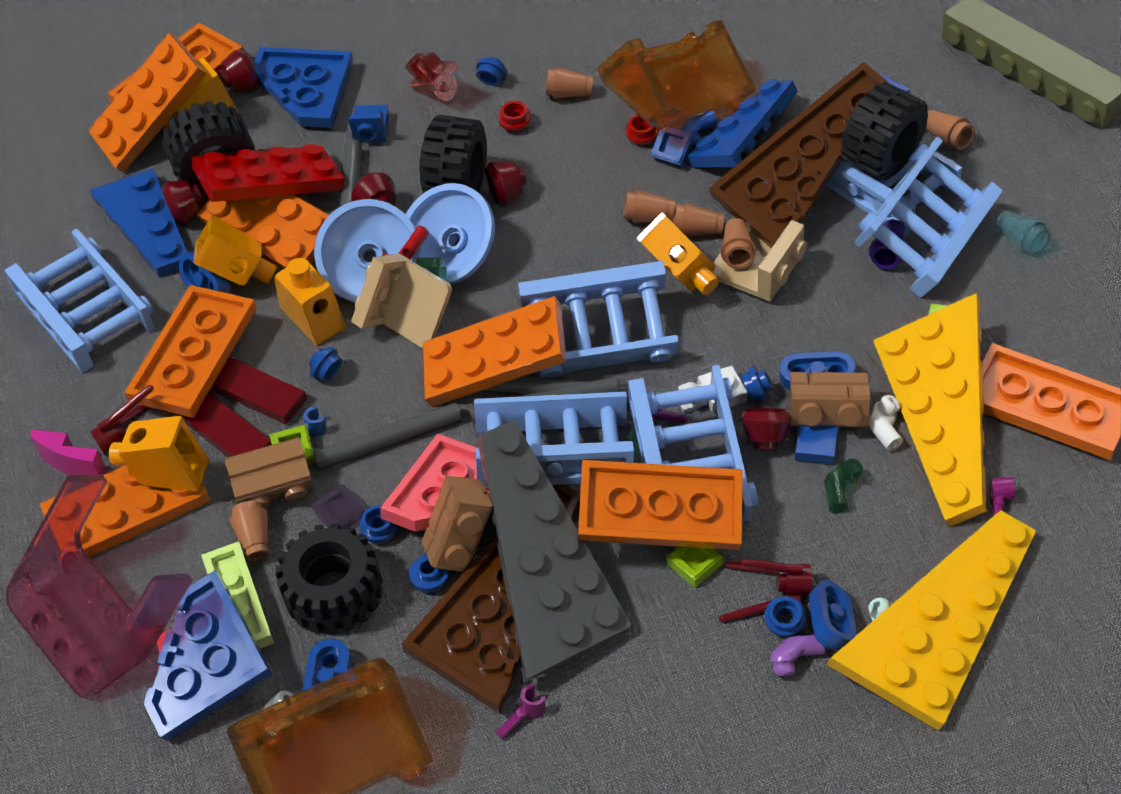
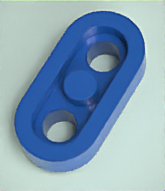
(198, 276)
(815, 362)
(832, 615)
(320, 655)

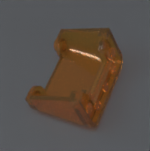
(679, 77)
(333, 736)

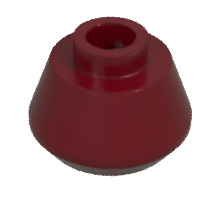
(238, 72)
(504, 181)
(376, 187)
(182, 200)
(764, 426)

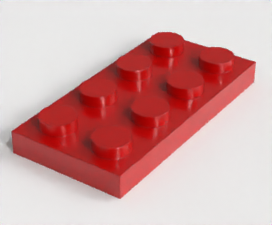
(267, 173)

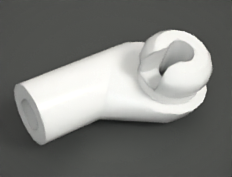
(882, 421)

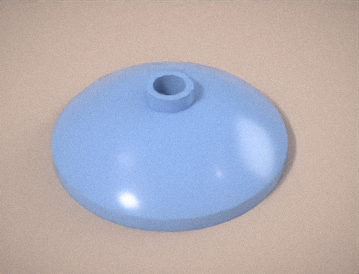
(450, 214)
(350, 234)

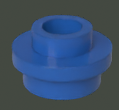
(491, 71)
(324, 364)
(757, 384)
(370, 520)
(427, 582)
(785, 605)

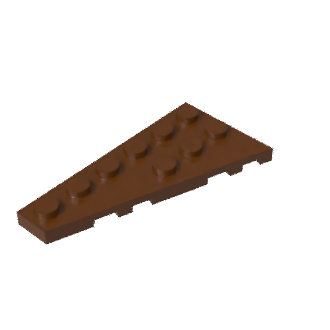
(796, 163)
(473, 627)

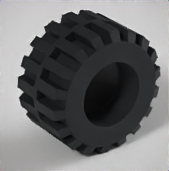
(884, 130)
(203, 131)
(453, 153)
(326, 552)

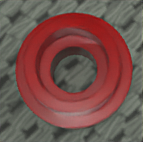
(514, 116)
(640, 131)

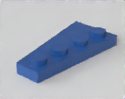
(738, 131)
(144, 219)

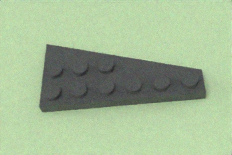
(548, 574)

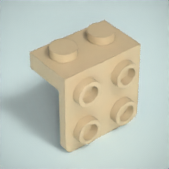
(769, 267)
(402, 298)

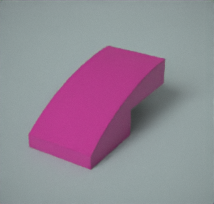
(59, 453)

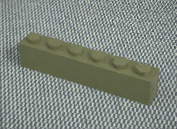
(1034, 61)

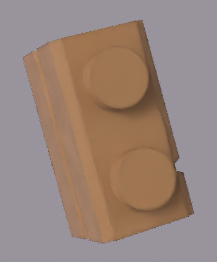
(829, 399)
(270, 473)
(457, 523)

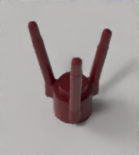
(112, 428)
(790, 578)

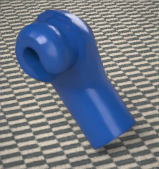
(700, 123)

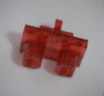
(433, 75)

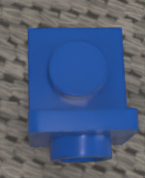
(369, 123)

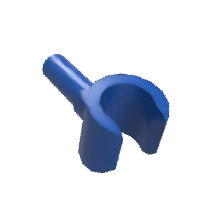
(314, 426)

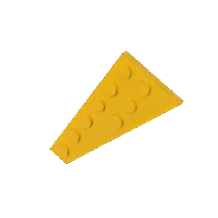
(940, 393)
(931, 635)

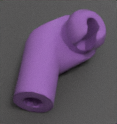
(790, 650)

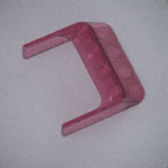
(73, 607)

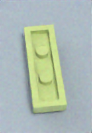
(233, 568)

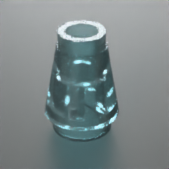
(1024, 232)

